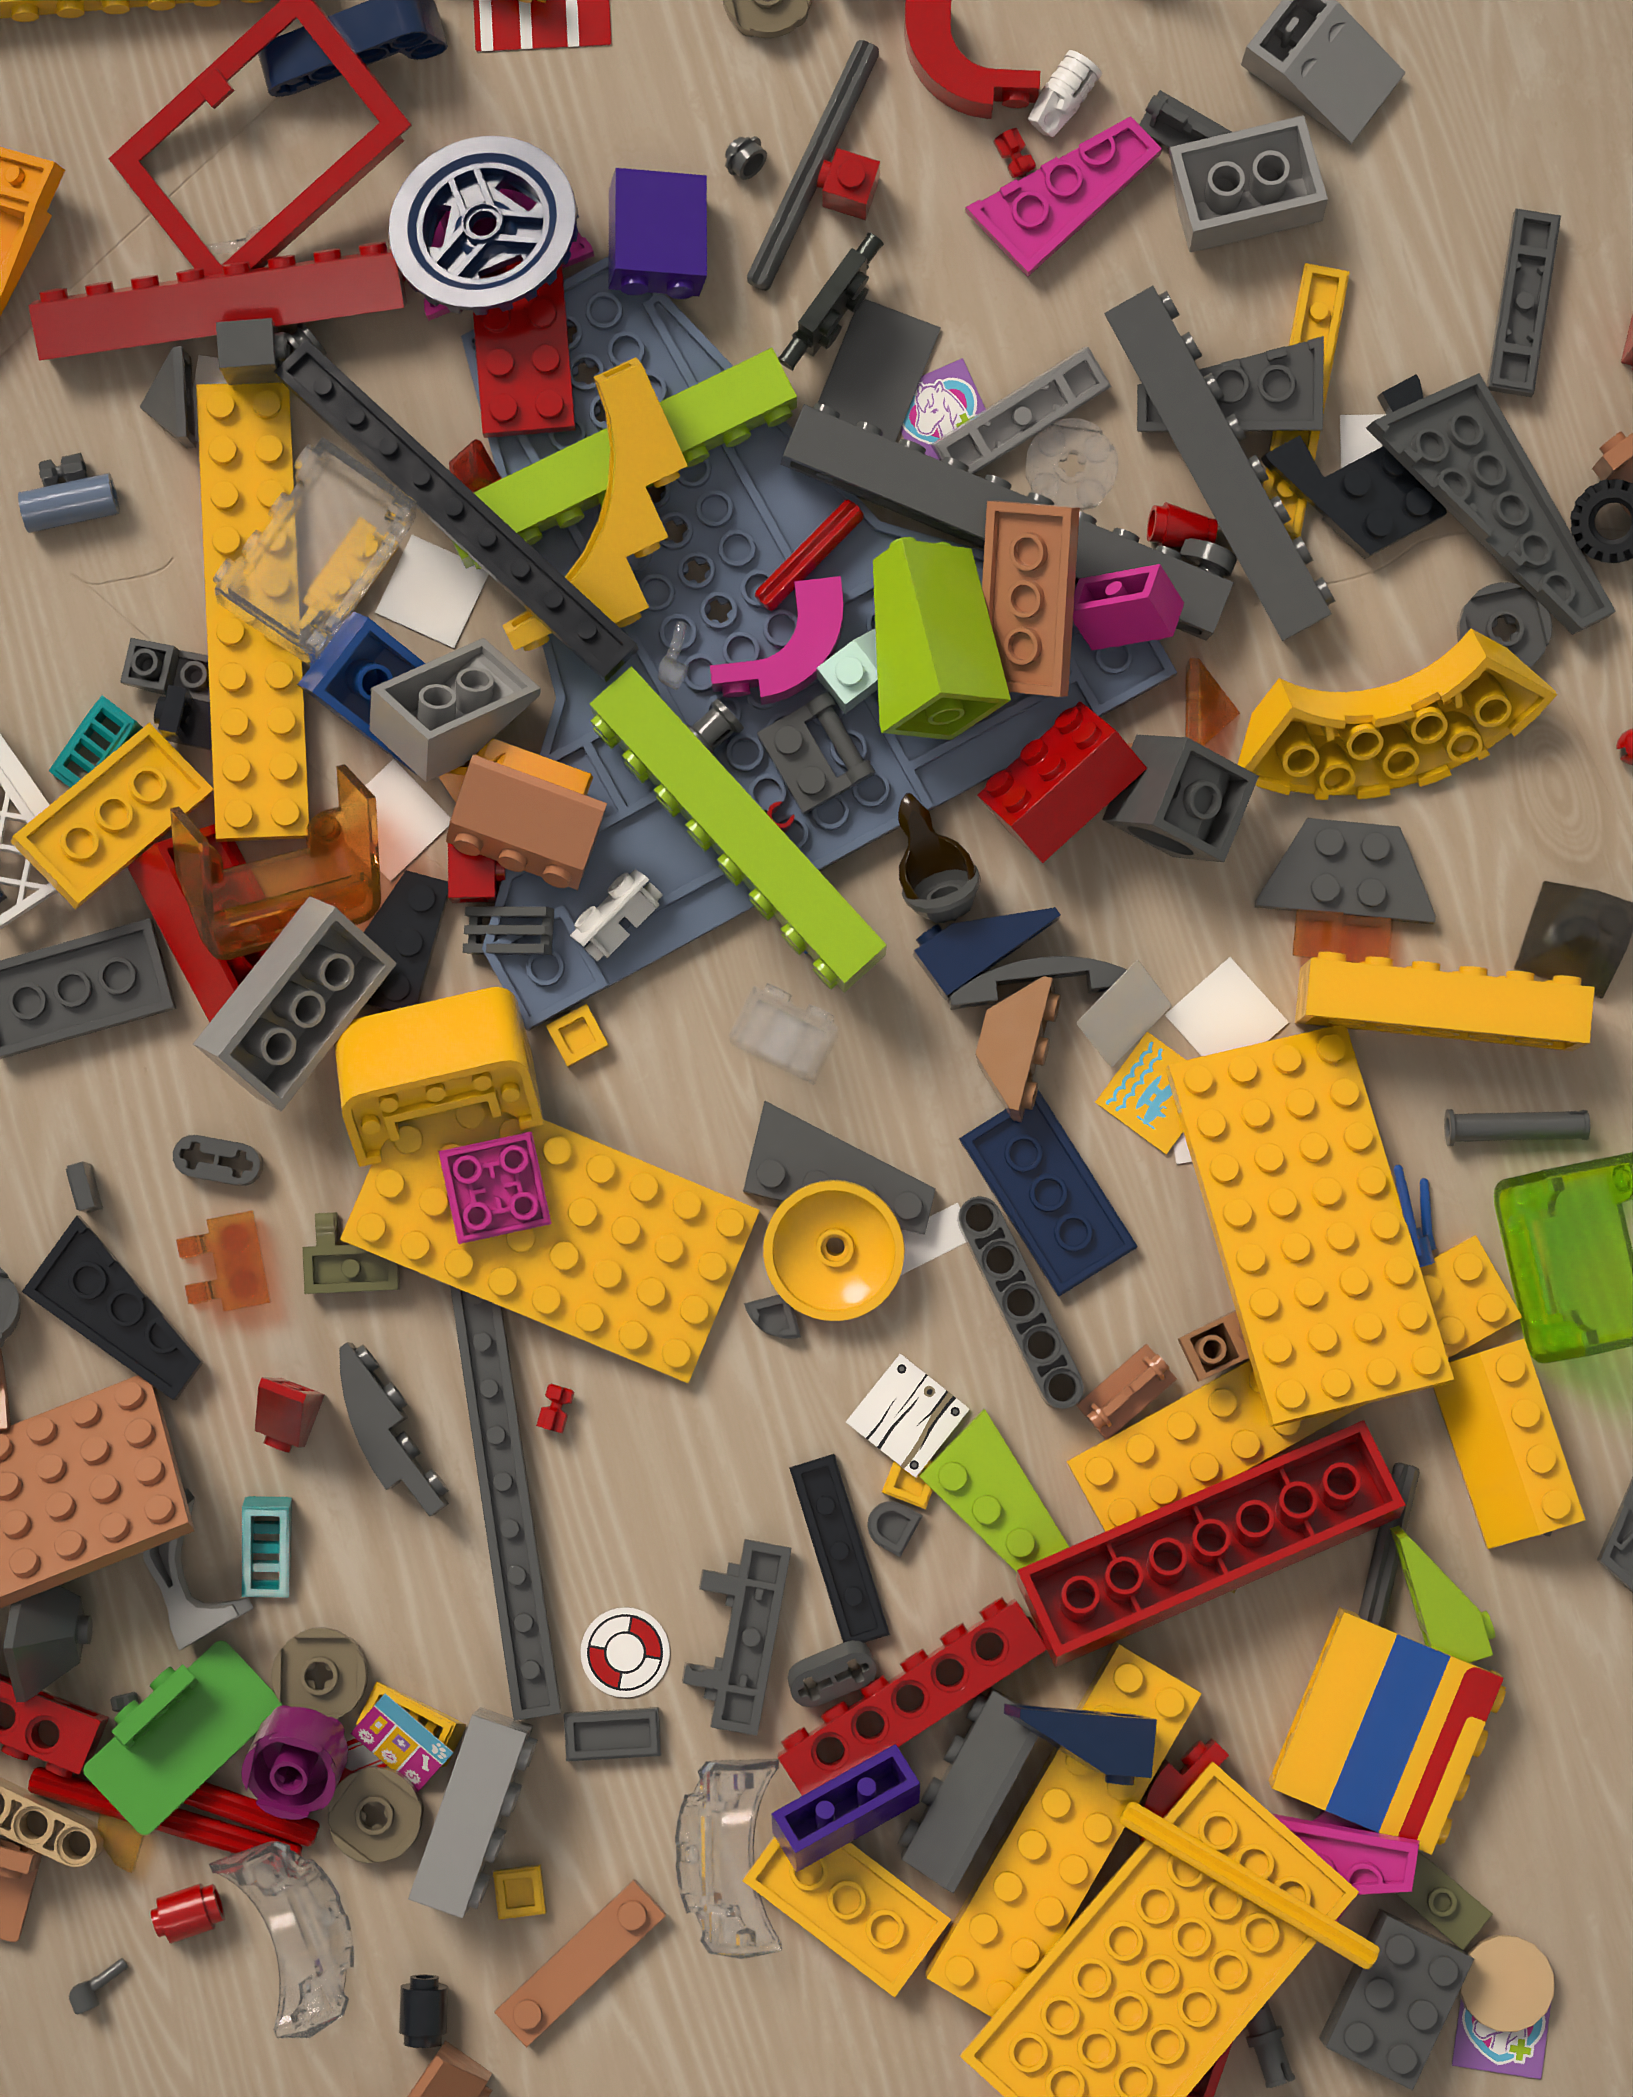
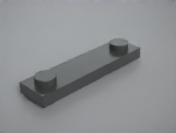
(1523, 302)

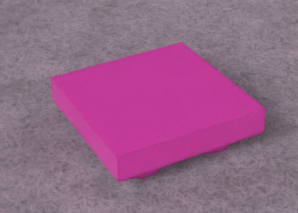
(494, 1187)

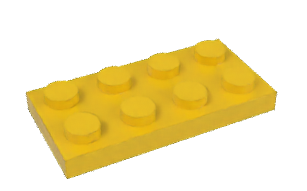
(111, 815)
(853, 1910)

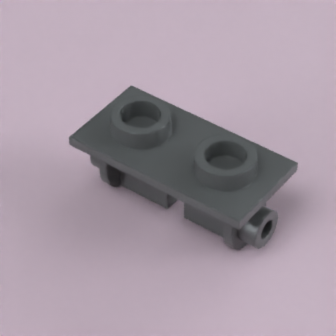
(1176, 123)

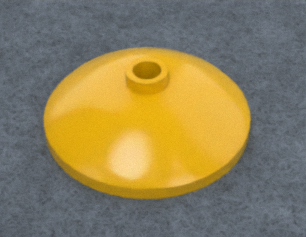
(826, 1282)

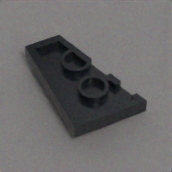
(407, 932)

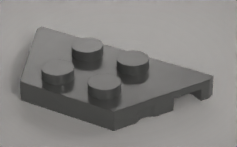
(1349, 871)

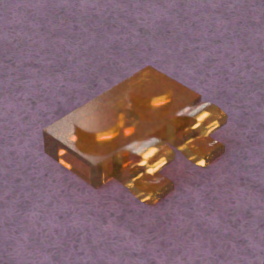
(237, 1261)

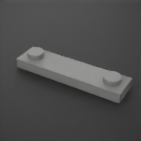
(1024, 412)

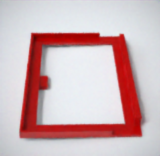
(214, 88)

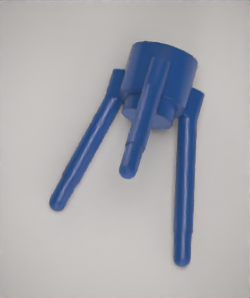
(1422, 1239)

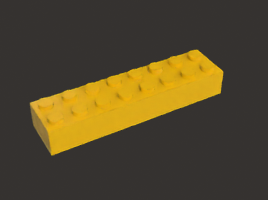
(1054, 1844)

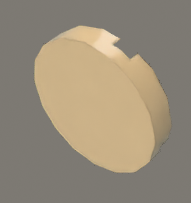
(1507, 1983)

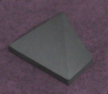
(171, 397)

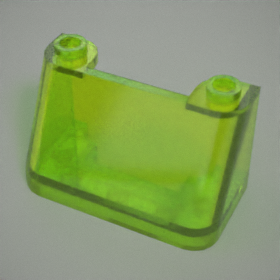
(1570, 1256)

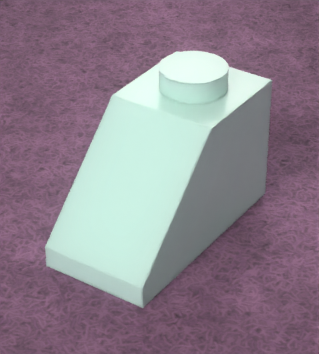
(851, 672)

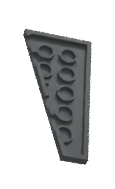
(1481, 475)

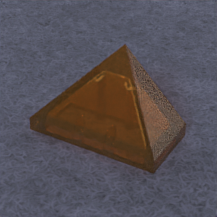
(1206, 704)

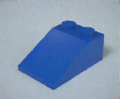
(353, 664)

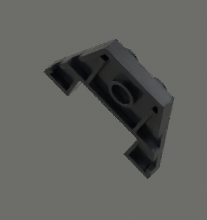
(1369, 499)

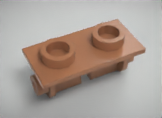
(1126, 1391)

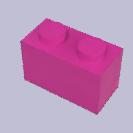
(1126, 607)

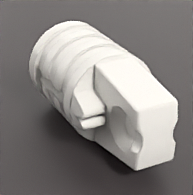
(1064, 93)

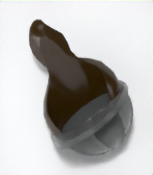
(935, 870)

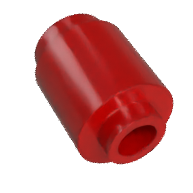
(187, 1912)

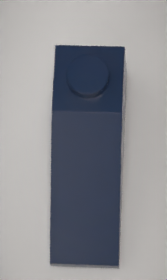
(973, 947)
(1101, 1741)

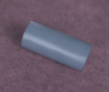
(68, 503)

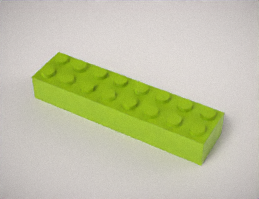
(737, 829)

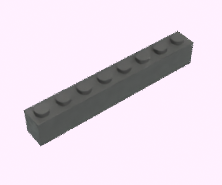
(1218, 462)

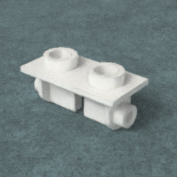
(602, 923)

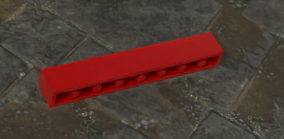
(194, 302)

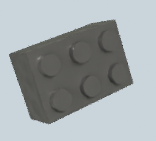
(1399, 2005)

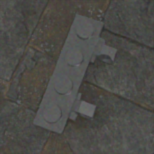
(742, 1674)

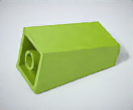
(933, 641)

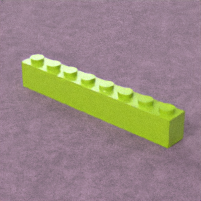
(700, 417)

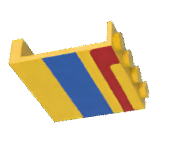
(1387, 1731)

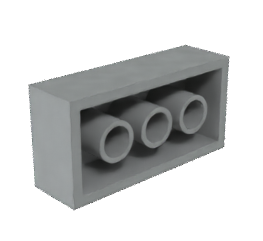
(295, 1003)
(471, 1812)

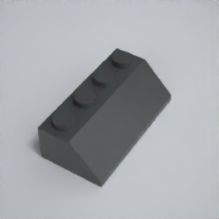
(969, 1793)

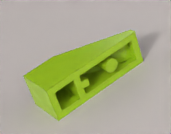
(1443, 1611)

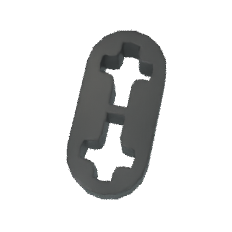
(220, 1149)
(831, 1673)

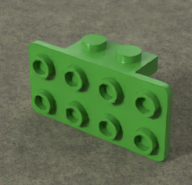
(180, 1735)

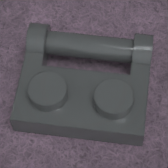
(801, 760)

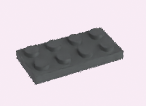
(82, 987)

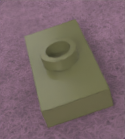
(1445, 1903)

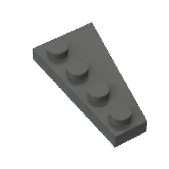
(1262, 390)
(796, 1154)

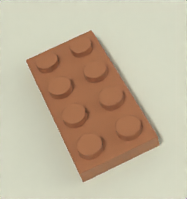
(1031, 592)

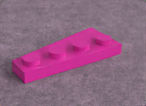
(1047, 207)

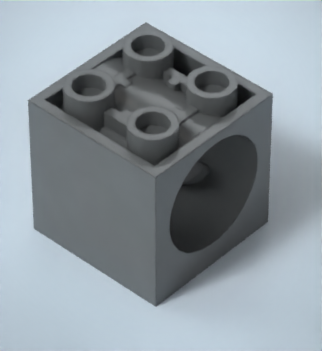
(1184, 799)

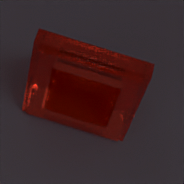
(474, 467)

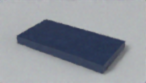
(1048, 1195)

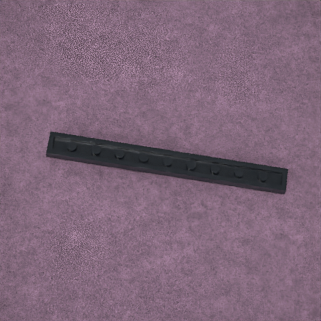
(457, 511)

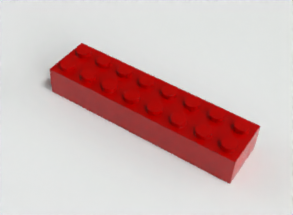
(1209, 1543)

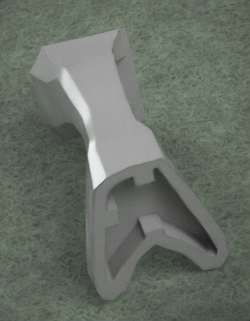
(188, 1616)

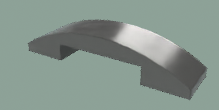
(983, 989)

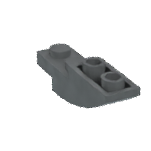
(374, 1415)

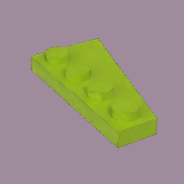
(994, 1495)

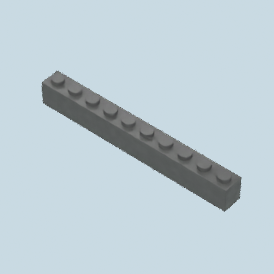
(956, 503)

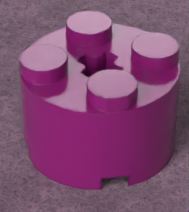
(295, 1762)

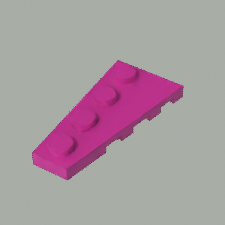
(1364, 1858)

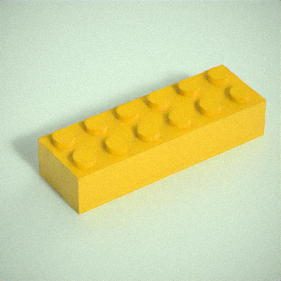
(1445, 1004)

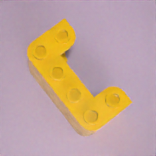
(433, 1062)

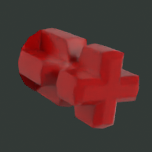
(1010, 146)
(553, 1416)

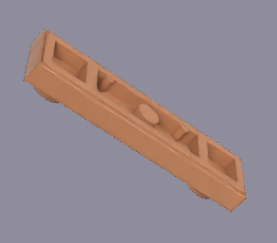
(580, 1963)

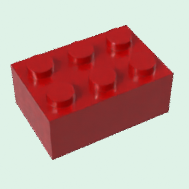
(1061, 781)

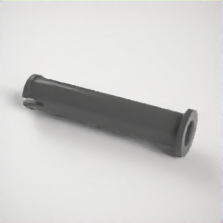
(1516, 1126)

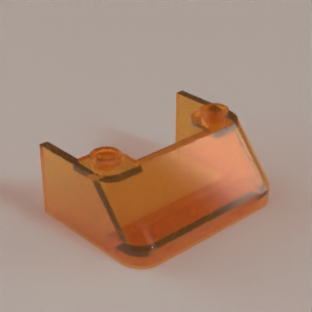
(251, 903)

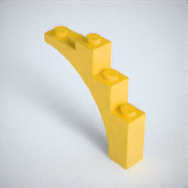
(628, 524)

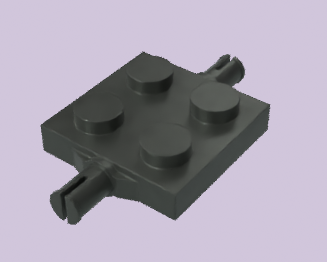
(841, 292)

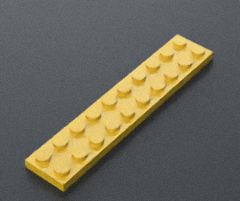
(251, 678)
(1224, 1423)

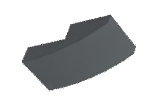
(157, 665)

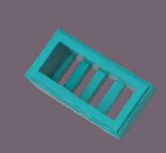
(90, 724)
(266, 1506)

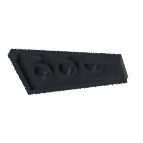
(104, 1303)

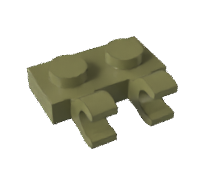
(344, 1267)

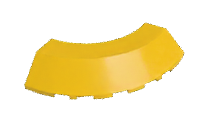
(1396, 731)

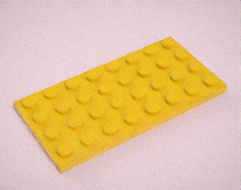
(1308, 1225)
(624, 1264)
(1160, 1962)

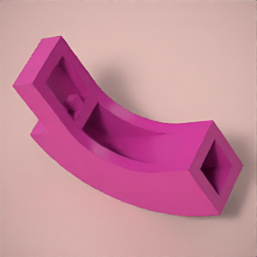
(795, 665)

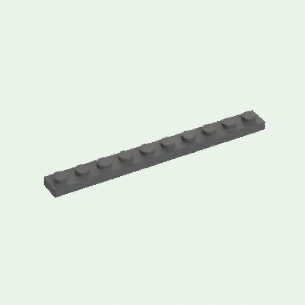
(506, 1506)

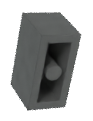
(251, 350)

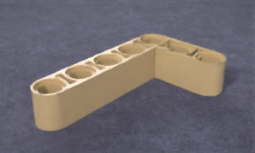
(60, 1822)

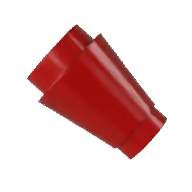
(1171, 525)

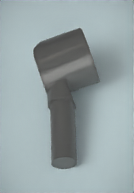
(83, 1994)

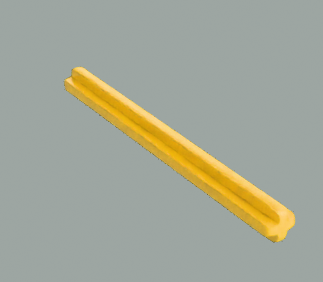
(1250, 1885)

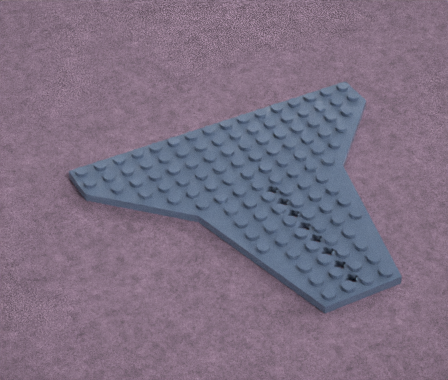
(743, 524)

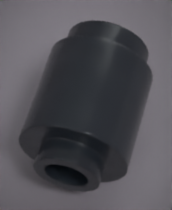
(423, 2011)

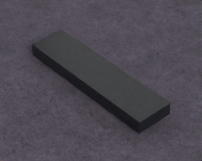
(839, 1550)

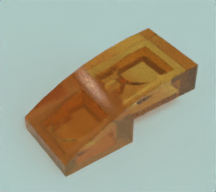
(1341, 933)

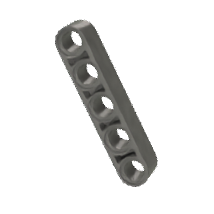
(1020, 1326)

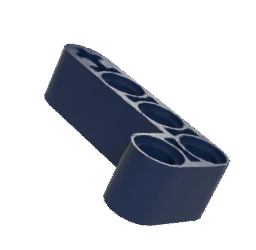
(371, 28)

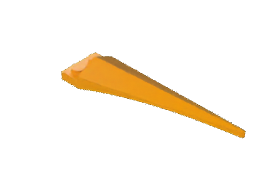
(25, 196)

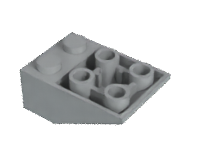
(1323, 64)

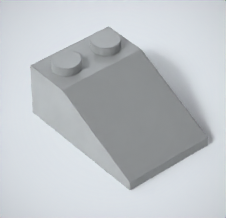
(449, 707)

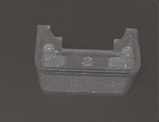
(316, 552)

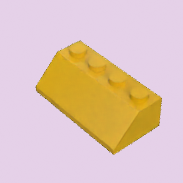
(1507, 1446)

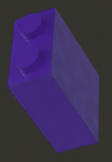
(657, 233)

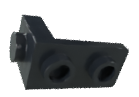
(184, 718)

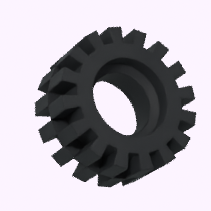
(1584, 515)

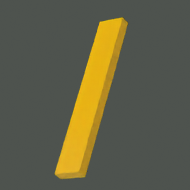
(1315, 315)

